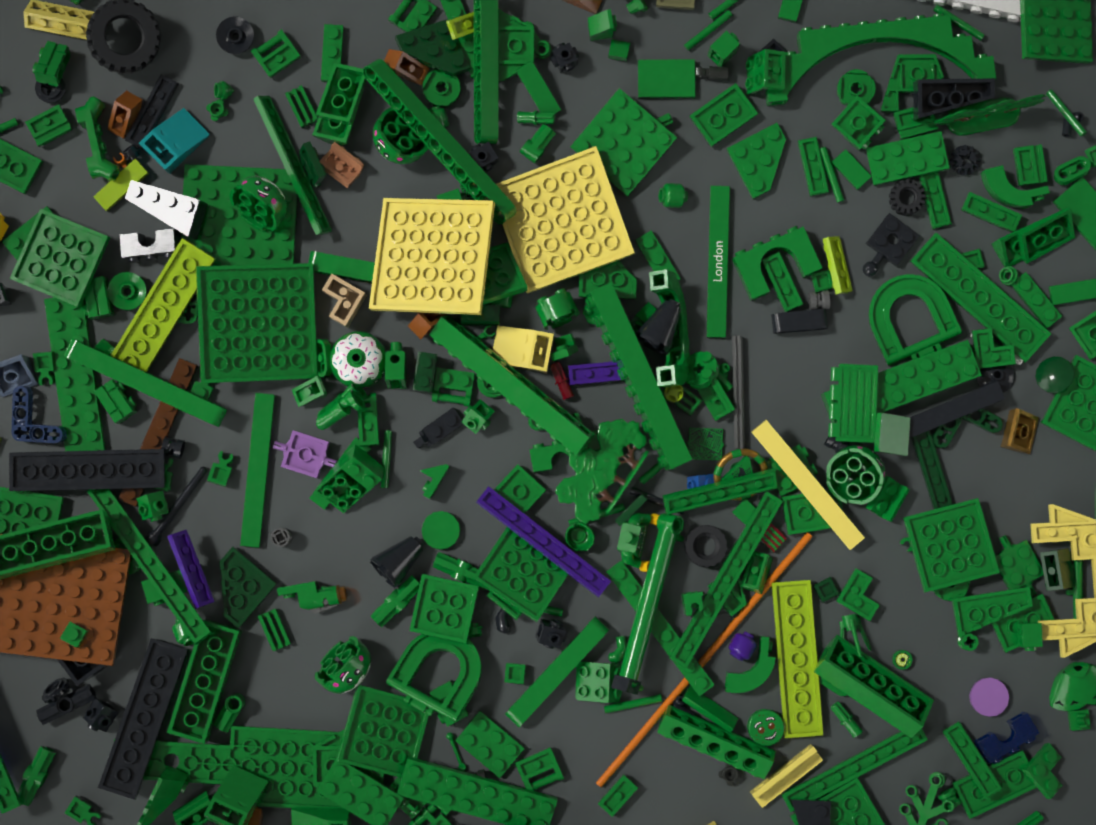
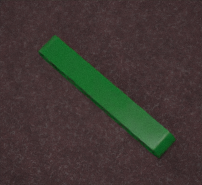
(557, 671)

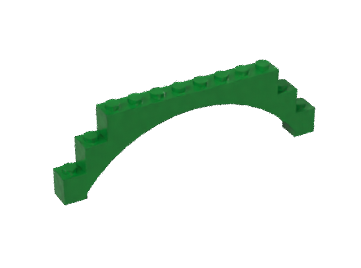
(928, 33)

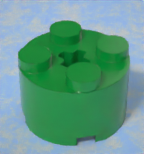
(556, 309)

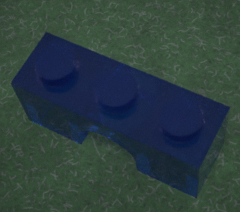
(1022, 732)

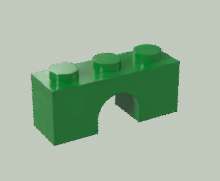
(542, 456)

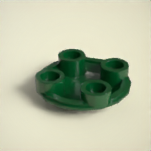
(1054, 374)

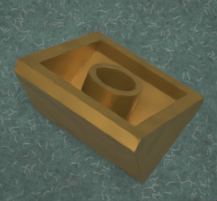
(1019, 431)

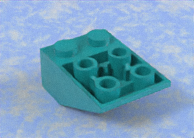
(174, 140)

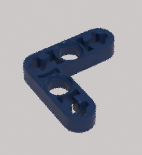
(26, 423)

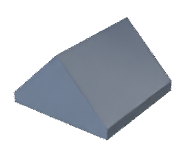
(14, 373)

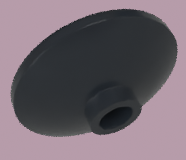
(228, 29)
(1005, 380)

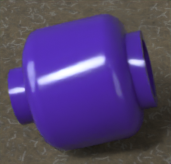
(742, 646)

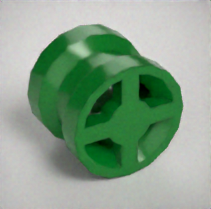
(949, 794)

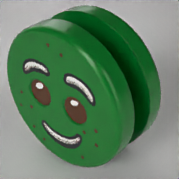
(765, 727)

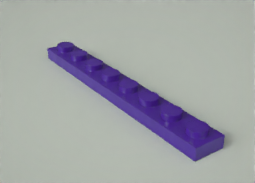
(543, 541)

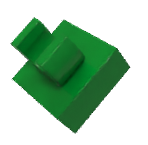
(1079, 719)

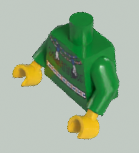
(633, 538)

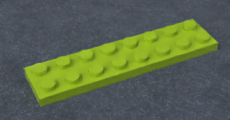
(162, 307)
(797, 658)

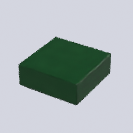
(826, 589)

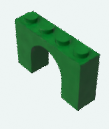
(794, 243)

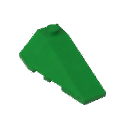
(164, 793)

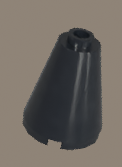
(661, 327)
(397, 560)

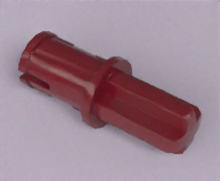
(561, 380)

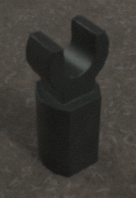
(712, 73)

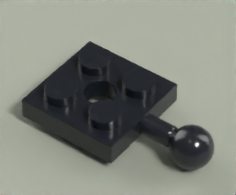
(892, 252)

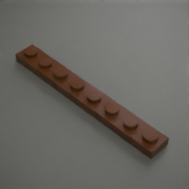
(162, 422)

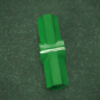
(456, 568)
(396, 601)
(35, 775)

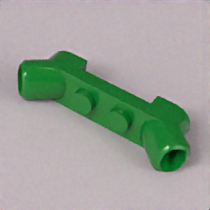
(87, 118)

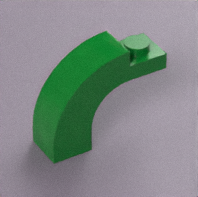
(1005, 194)
(757, 675)

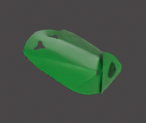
(1074, 686)

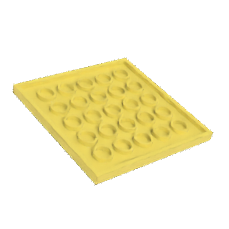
(564, 220)
(432, 256)

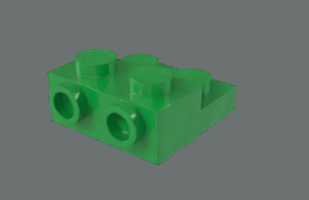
(858, 123)
(785, 484)

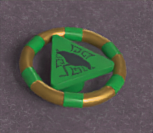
(739, 468)

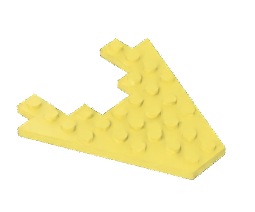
(1081, 532)

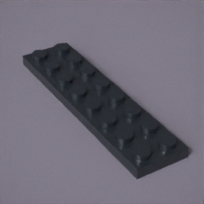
(87, 470)
(143, 719)

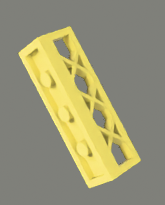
(57, 23)
(786, 775)

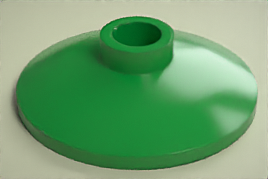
(124, 281)

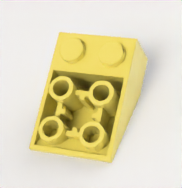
(524, 348)

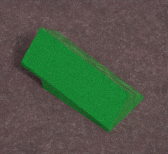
(339, 104)
(1035, 239)

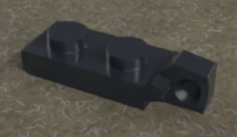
(439, 428)

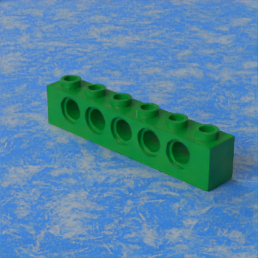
(712, 734)

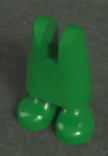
(341, 406)

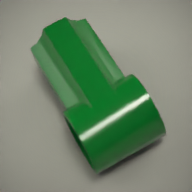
(534, 148)
(229, 713)

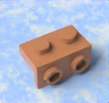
(342, 165)

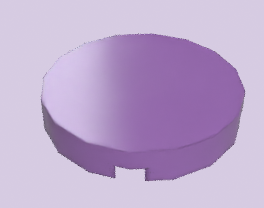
(989, 696)

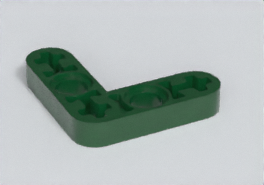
(986, 426)

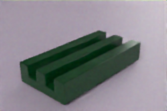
(631, 509)

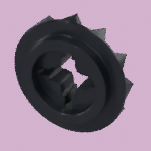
(43, 93)
(957, 162)
(55, 690)

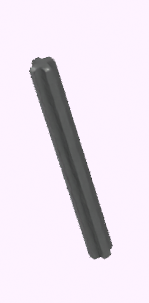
(738, 392)

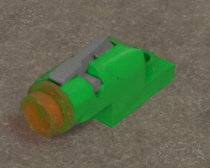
(315, 598)

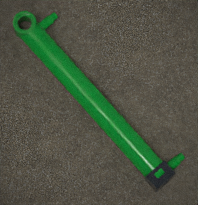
(668, 532)

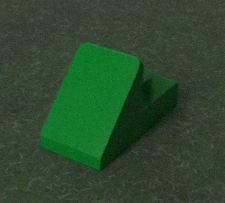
(309, 391)
(437, 474)

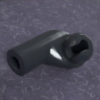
(1067, 128)
(501, 622)
(678, 703)

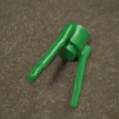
(852, 622)

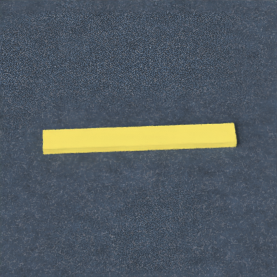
(807, 484)

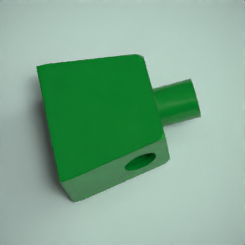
(396, 372)

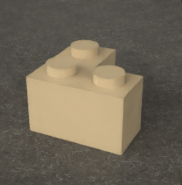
(348, 299)

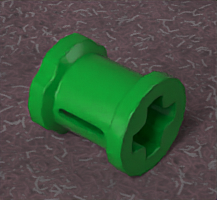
(972, 645)

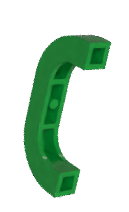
(678, 359)

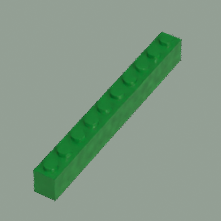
(511, 384)

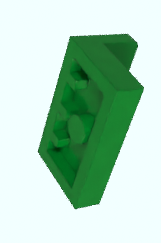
(888, 500)

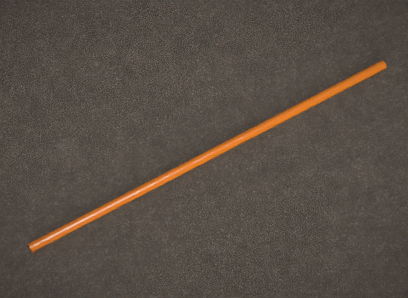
(703, 660)

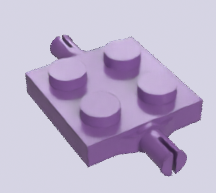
(305, 454)

